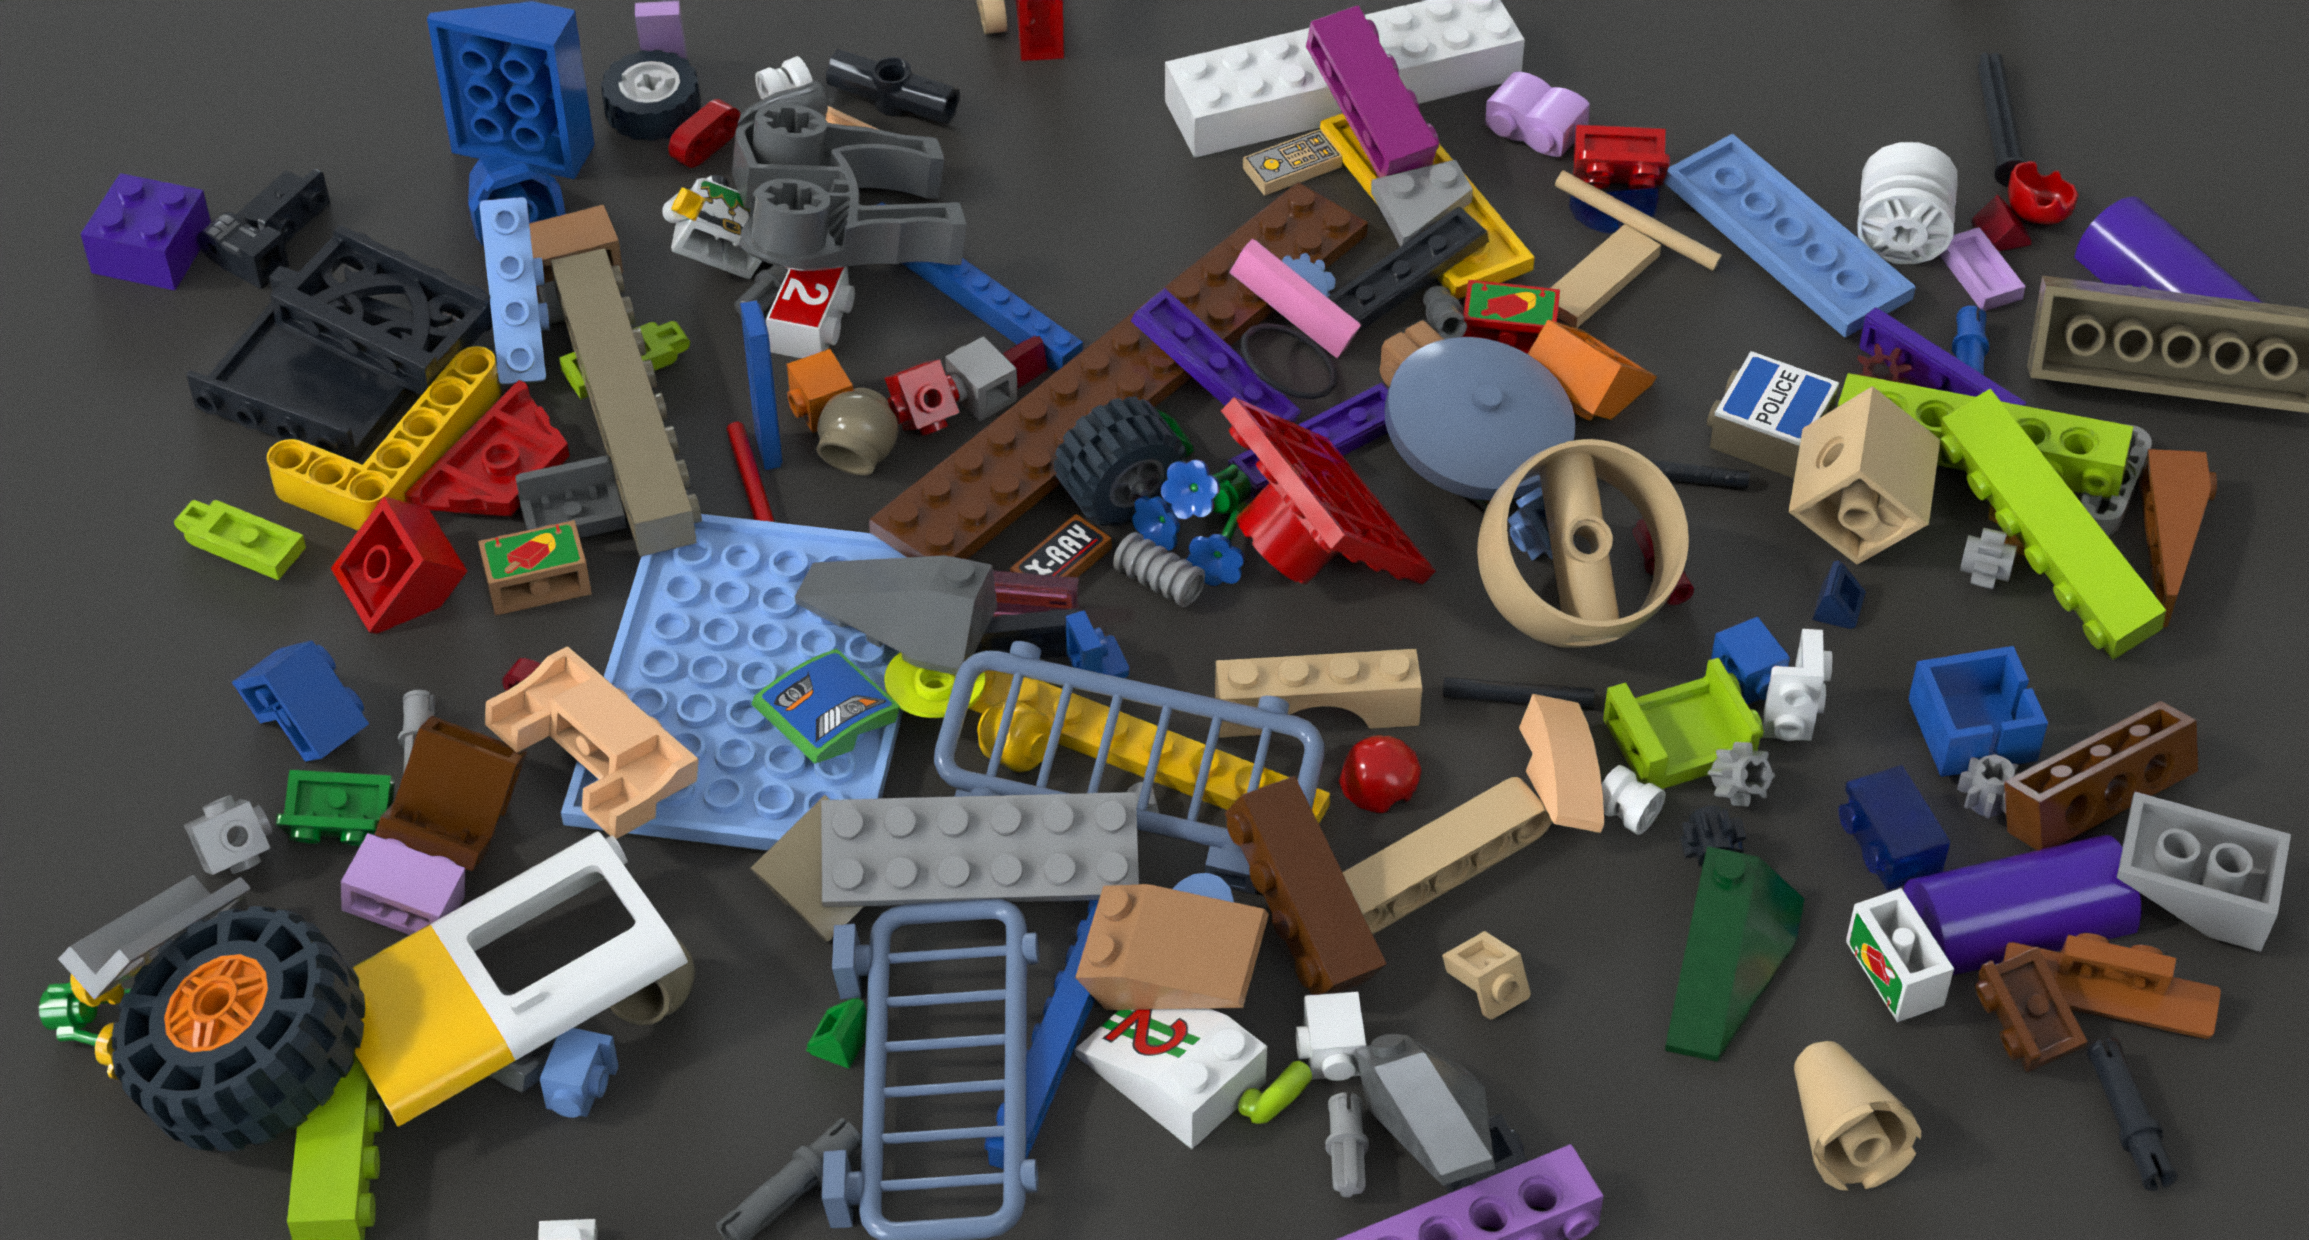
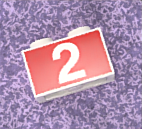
(809, 311)

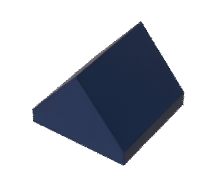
(1839, 598)

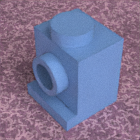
(578, 1071)

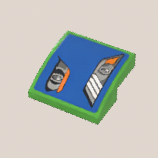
(825, 705)

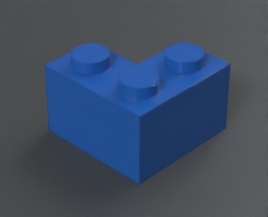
(304, 697)

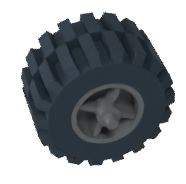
(1117, 458)

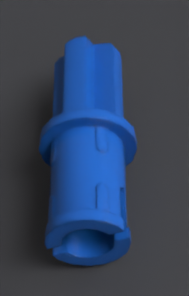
(1971, 343)

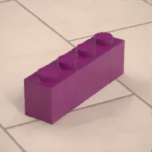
(1371, 92)

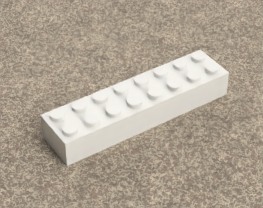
(1277, 91)

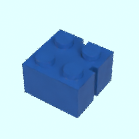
(1970, 707)

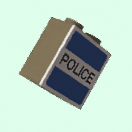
(1766, 411)

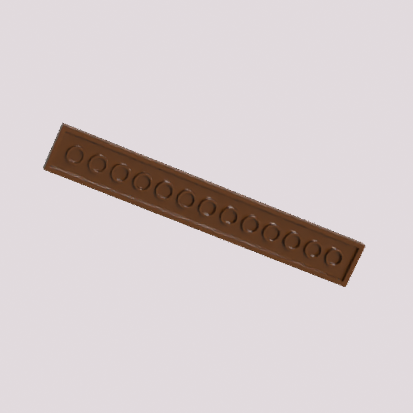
(1013, 458)

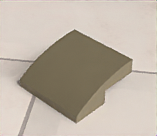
(795, 874)

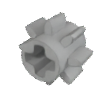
(1988, 558)
(1741, 773)
(1985, 784)

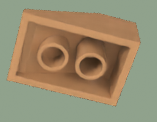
(1169, 949)

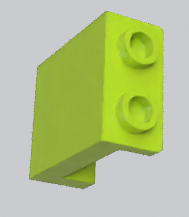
(1678, 730)

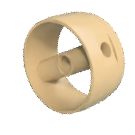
(1574, 508)

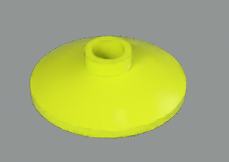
(923, 690)

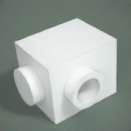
(1331, 1035)

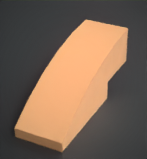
(1564, 762)

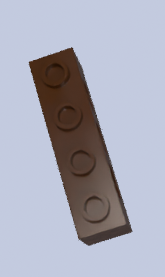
(2101, 776)

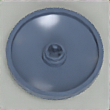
(1475, 413)

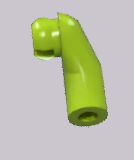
(1282, 1092)

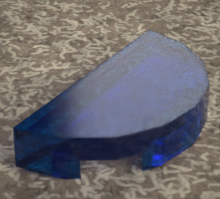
(1641, 199)

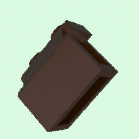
(452, 793)

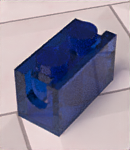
(1894, 827)

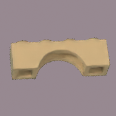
(1373, 684)

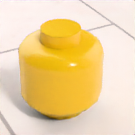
(1025, 739)

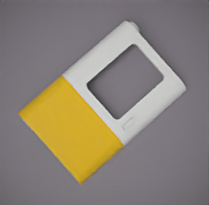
(444, 1023)

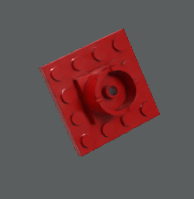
(1315, 503)

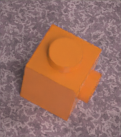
(813, 384)

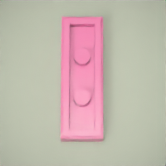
(1295, 298)

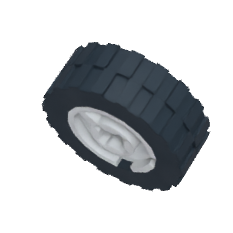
(650, 94)

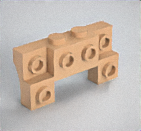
(602, 731)

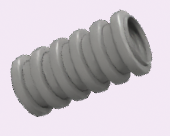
(1159, 569)

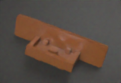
(2129, 985)

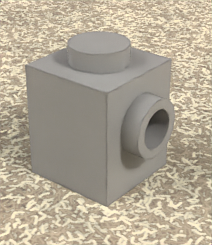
(982, 378)

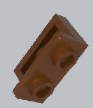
(2030, 1008)

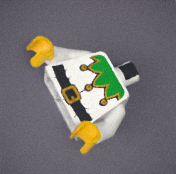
(711, 225)

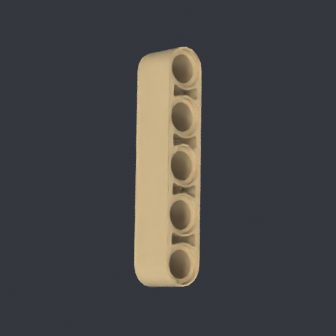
(1447, 852)

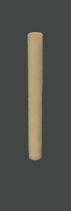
(1638, 220)

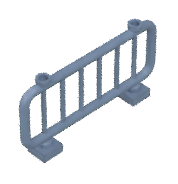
(1271, 715)
(849, 963)

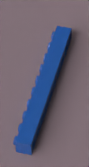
(999, 308)
(1052, 1044)

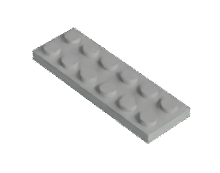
(977, 848)

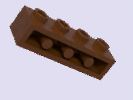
(1304, 888)

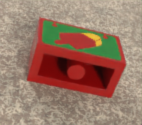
(1509, 312)

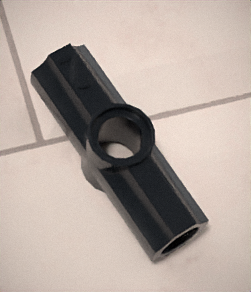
(893, 86)

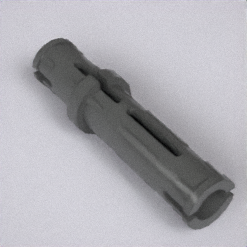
(788, 1184)

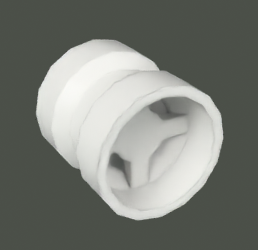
(790, 75)
(1631, 800)

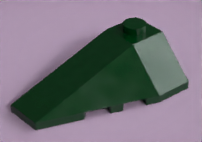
(1735, 943)

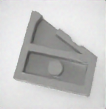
(1420, 197)

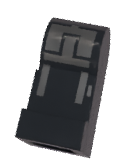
(240, 247)

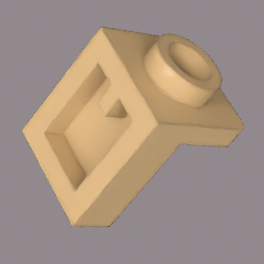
(1491, 971)

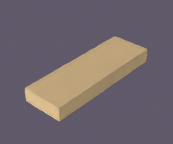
(1604, 274)

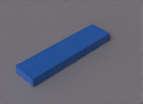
(761, 384)

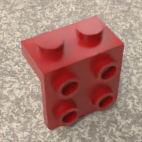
(1620, 156)

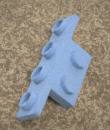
(513, 292)

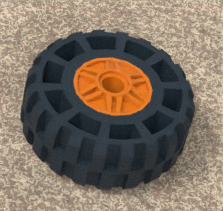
(238, 1029)

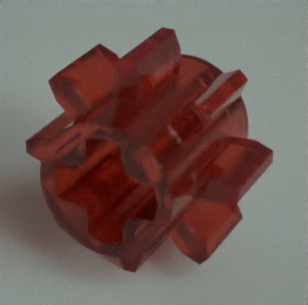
(1880, 358)

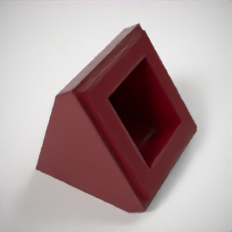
(2001, 225)
(1028, 359)

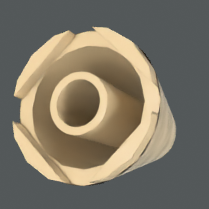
(1852, 1119)

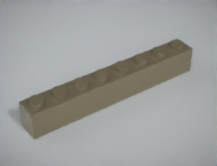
(624, 402)

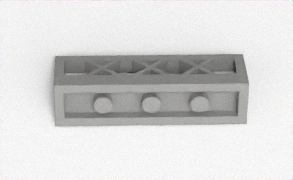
(133, 939)

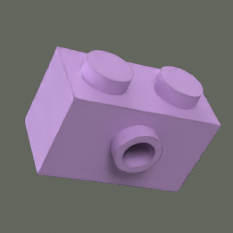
(400, 885)

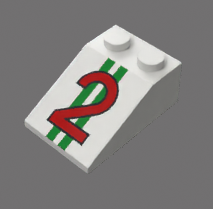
(1178, 1065)

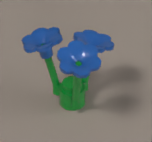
(1198, 493)

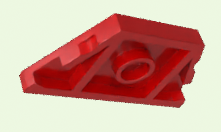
(483, 464)

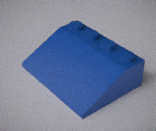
(514, 84)

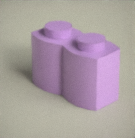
(1536, 113)

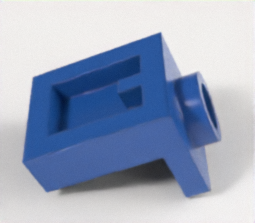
(1091, 649)

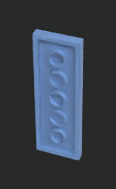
(1788, 234)

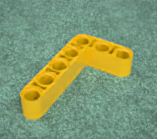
(437, 420)

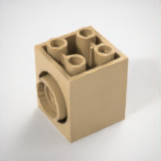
(1865, 476)

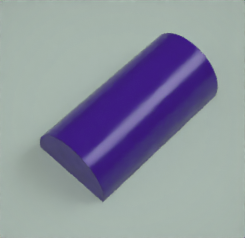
(2140, 248)
(2026, 901)

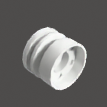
(1908, 203)

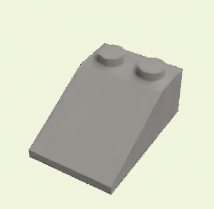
(2206, 868)

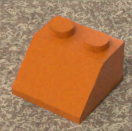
(1590, 372)

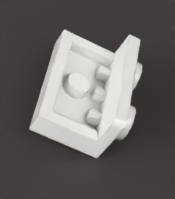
(1798, 691)

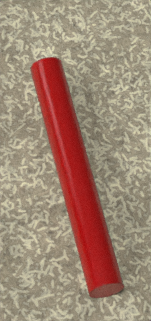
(749, 472)

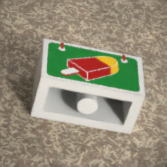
(1899, 955)

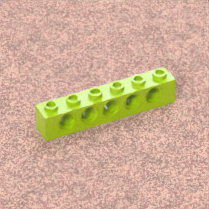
(2082, 450)

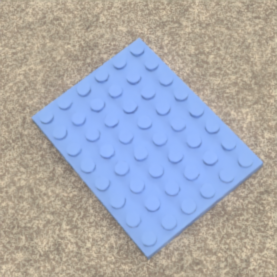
(705, 638)

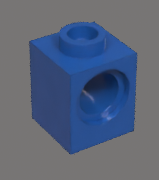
(1750, 655)

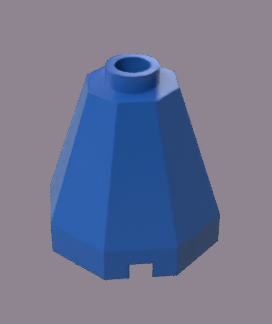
(506, 178)

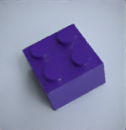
(146, 231)

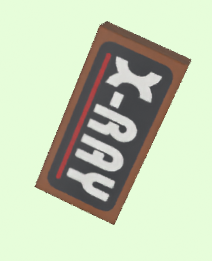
(1066, 551)

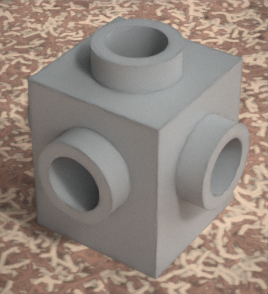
(210, 832)

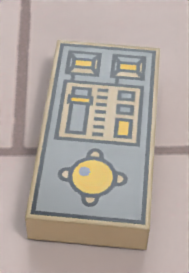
(1292, 162)

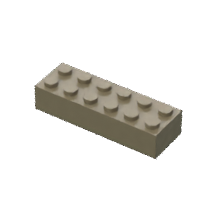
(2171, 344)

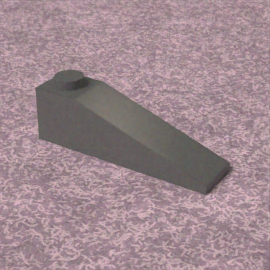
(917, 605)
(1428, 1106)

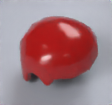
(2040, 197)
(1380, 773)

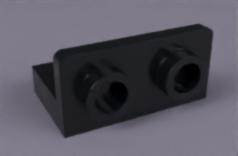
(287, 203)

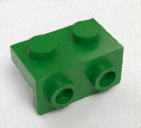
(334, 805)

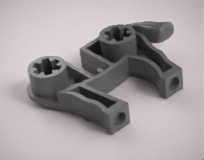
(805, 194)

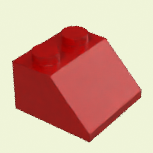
(398, 565)

